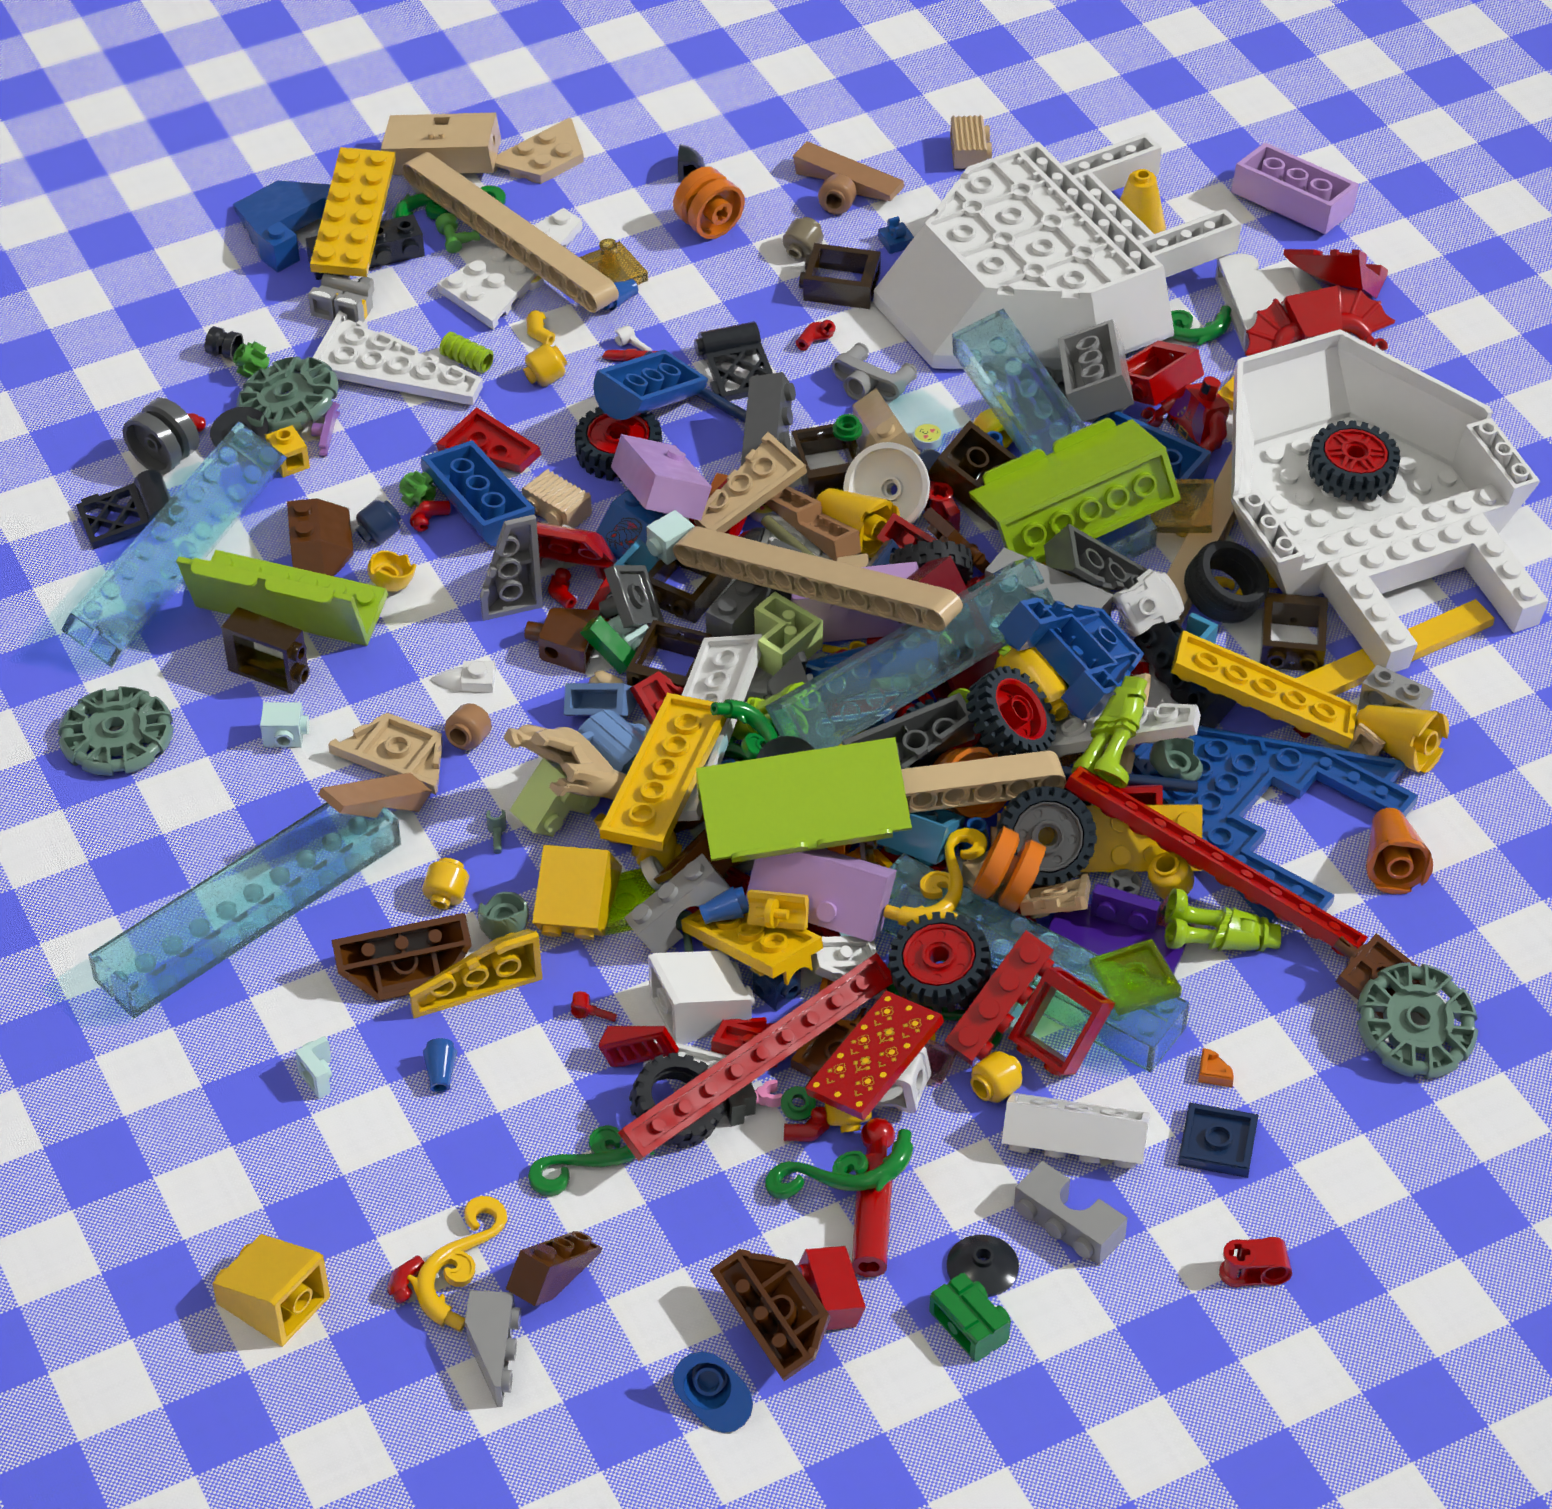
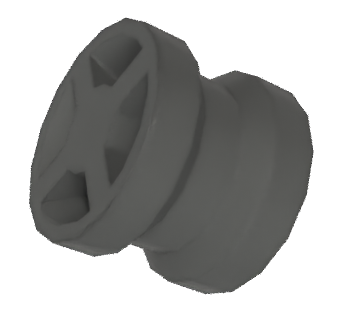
(1126, 881)

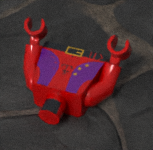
(1195, 413)

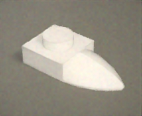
(472, 677)

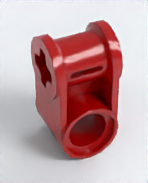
(1259, 1261)

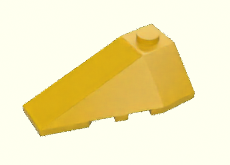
(487, 971)

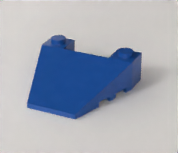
(276, 213)
(1079, 645)

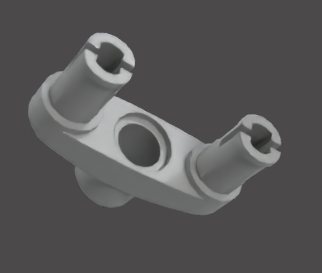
(862, 377)

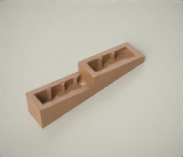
(821, 163)
(822, 530)
(371, 795)

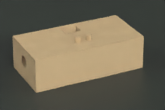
(459, 140)

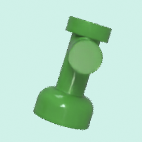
(447, 225)

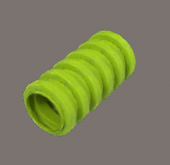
(466, 352)

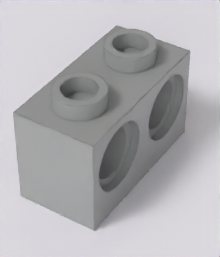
(1394, 690)

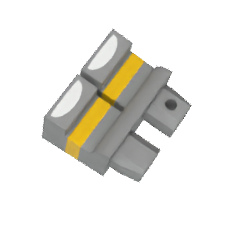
(342, 295)

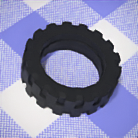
(929, 551)
(681, 1069)

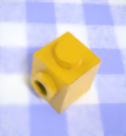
(293, 447)

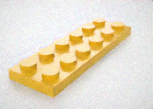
(353, 212)
(1264, 689)
(663, 773)
(1121, 847)

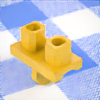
(778, 909)

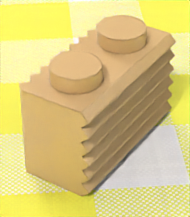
(969, 141)
(558, 500)

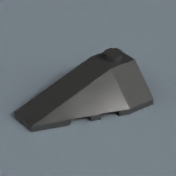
(1090, 560)

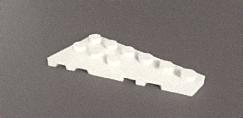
(497, 279)
(392, 364)
(1156, 724)

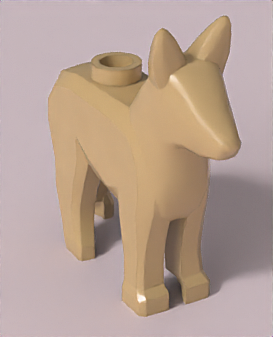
(582, 763)

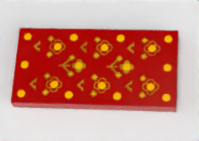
(874, 1055)

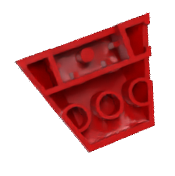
(1340, 269)
(574, 547)

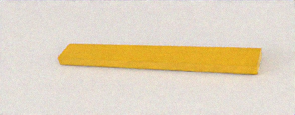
(1429, 635)

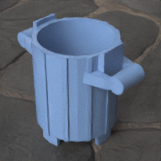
(614, 738)

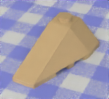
(879, 423)

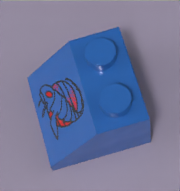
(626, 523)

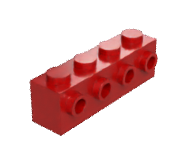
(999, 998)

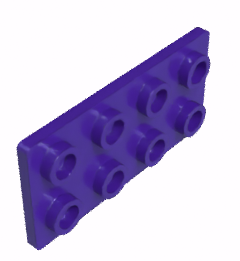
(1115, 922)

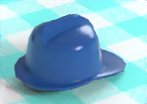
(713, 1391)

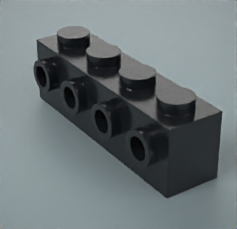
(395, 242)
(1159, 650)

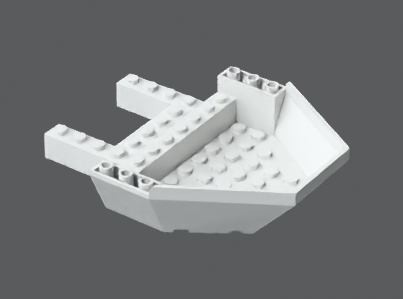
(1048, 251)
(1443, 513)

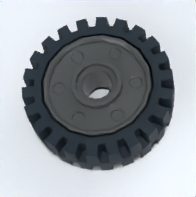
(1071, 825)

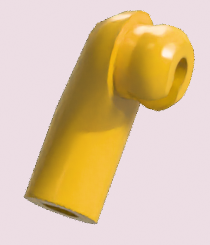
(536, 330)

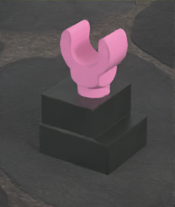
(745, 1101)

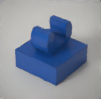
(895, 236)

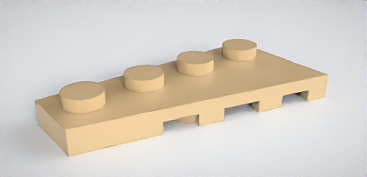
(758, 480)

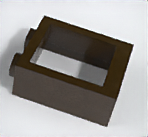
(841, 291)
(809, 442)
(683, 603)
(1293, 611)
(665, 637)
(242, 658)

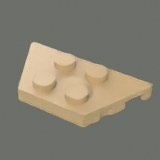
(543, 154)
(394, 748)
(1057, 898)

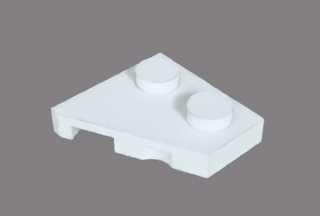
(841, 955)

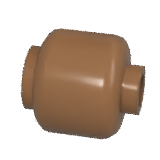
(837, 194)
(468, 726)

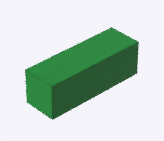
(608, 643)

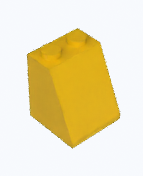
(575, 891)
(273, 1287)

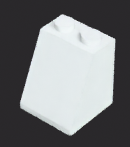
(697, 992)

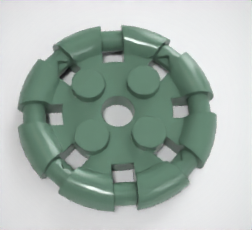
(308, 390)
(110, 710)
(1407, 1035)

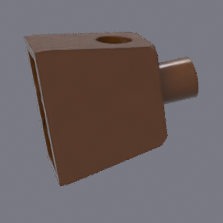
(561, 638)

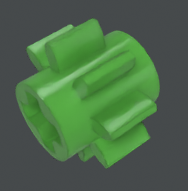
(250, 358)
(417, 488)

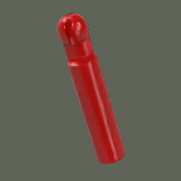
(873, 1207)

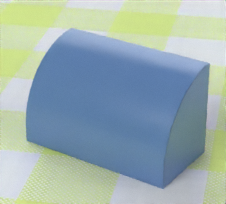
(590, 698)

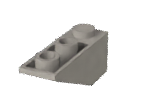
(489, 1334)

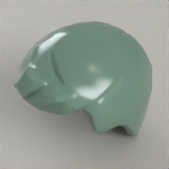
(1176, 759)
(503, 915)

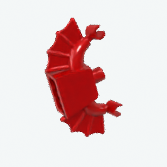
(1315, 314)

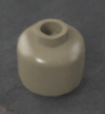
(801, 236)

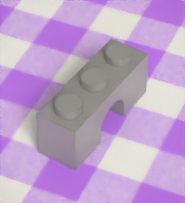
(656, 917)
(1091, 1231)

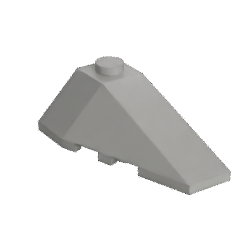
(514, 571)

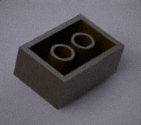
(965, 463)

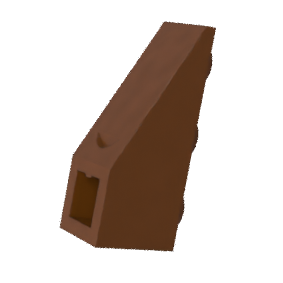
(550, 1266)

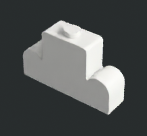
(1251, 290)

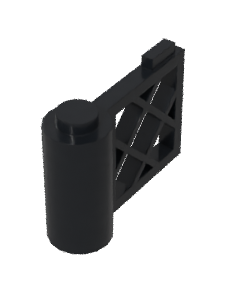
(732, 345)
(148, 496)

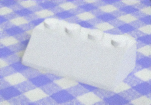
(1075, 1129)

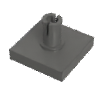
(632, 596)

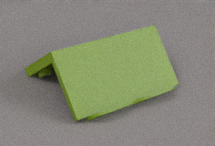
(1090, 480)
(285, 594)
(803, 800)

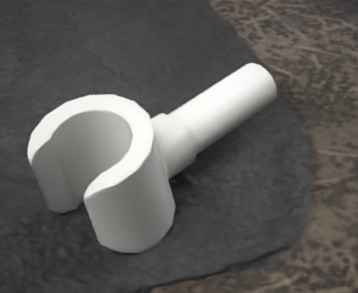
(627, 335)

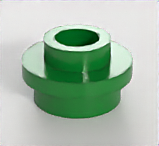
(847, 427)
(793, 1112)

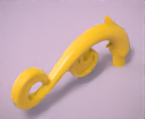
(933, 881)
(455, 1254)

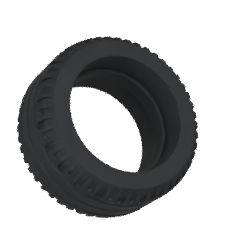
(1211, 597)

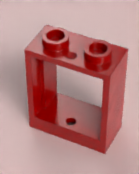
(1159, 374)
(1052, 980)

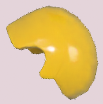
(390, 570)

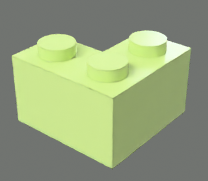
(785, 632)
(541, 808)

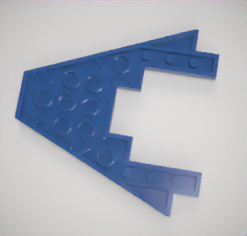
(1244, 766)

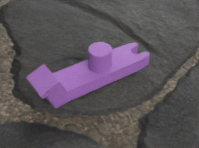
(326, 429)

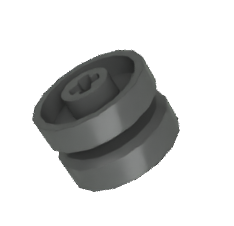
(161, 435)

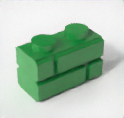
(970, 1316)

